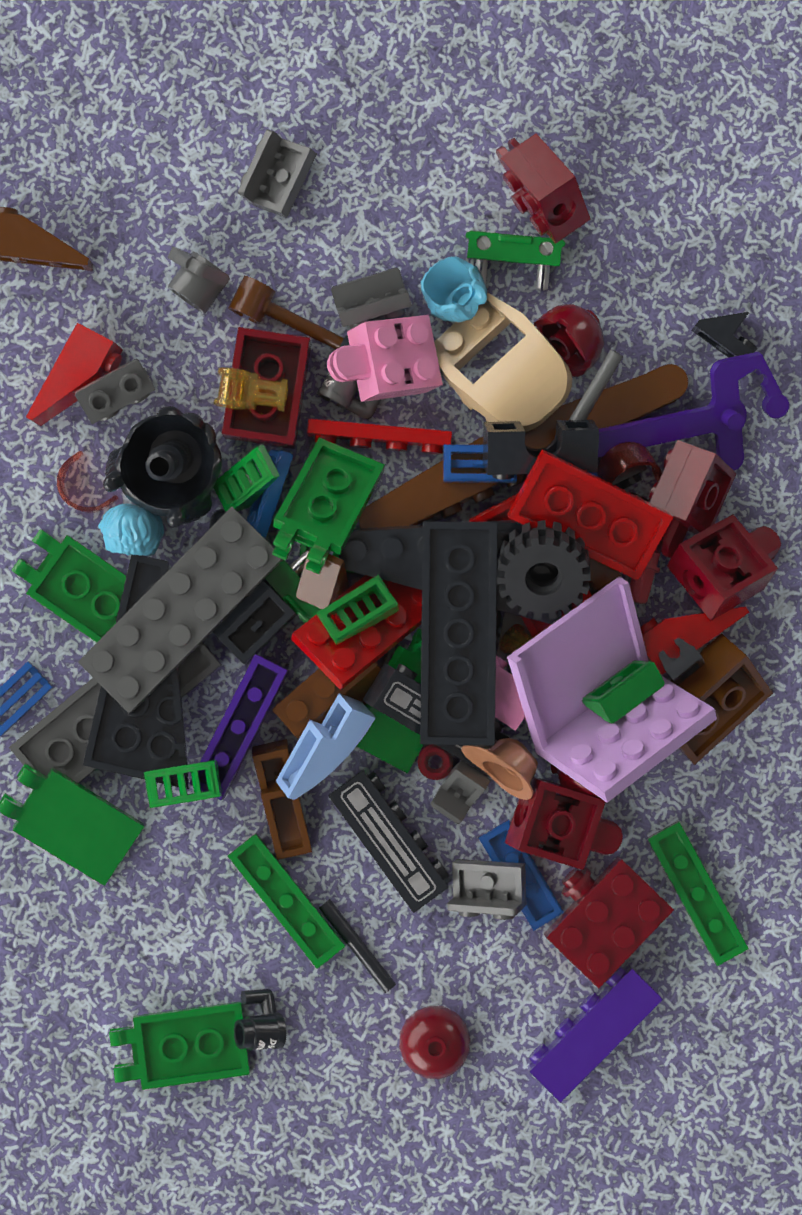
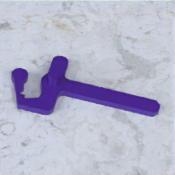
(722, 416)

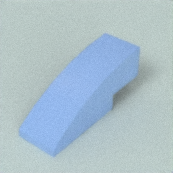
(324, 746)

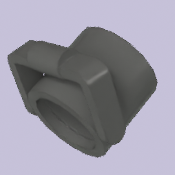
(197, 280)

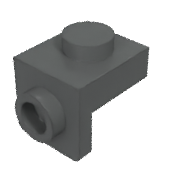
(459, 791)

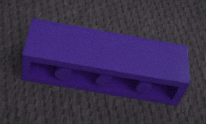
(243, 720)
(593, 1033)

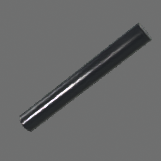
(357, 946)

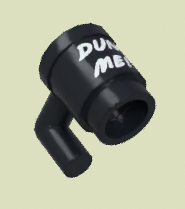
(262, 1030)

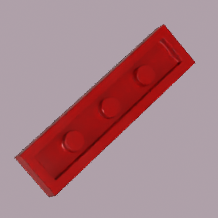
(395, 437)

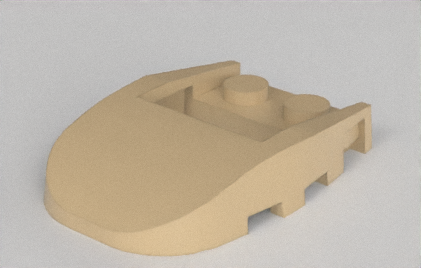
(522, 385)

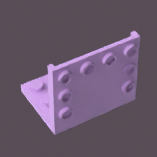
(575, 659)

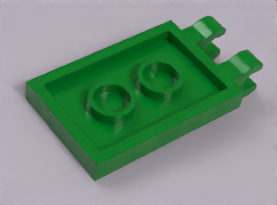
(325, 502)
(75, 585)
(387, 737)
(72, 823)
(182, 1046)

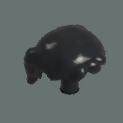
(167, 466)

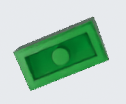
(624, 690)

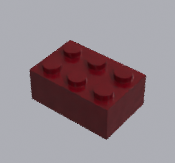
(273, 358)
(608, 922)

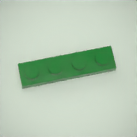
(697, 893)
(286, 900)

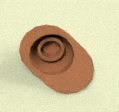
(507, 764)

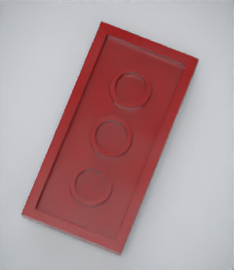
(612, 522)
(356, 654)

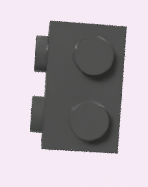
(276, 174)
(371, 297)
(114, 391)
(488, 888)

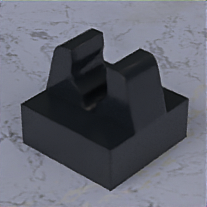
(684, 665)

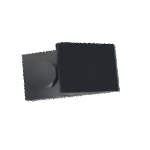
(719, 333)

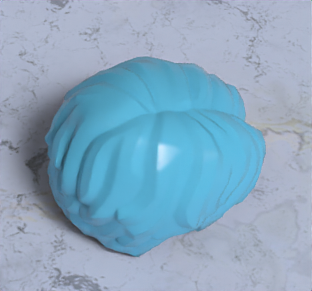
(453, 289)
(131, 530)

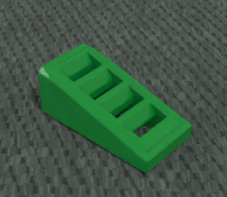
(243, 483)
(376, 586)
(212, 777)

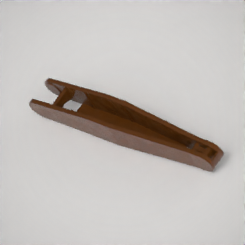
(430, 496)

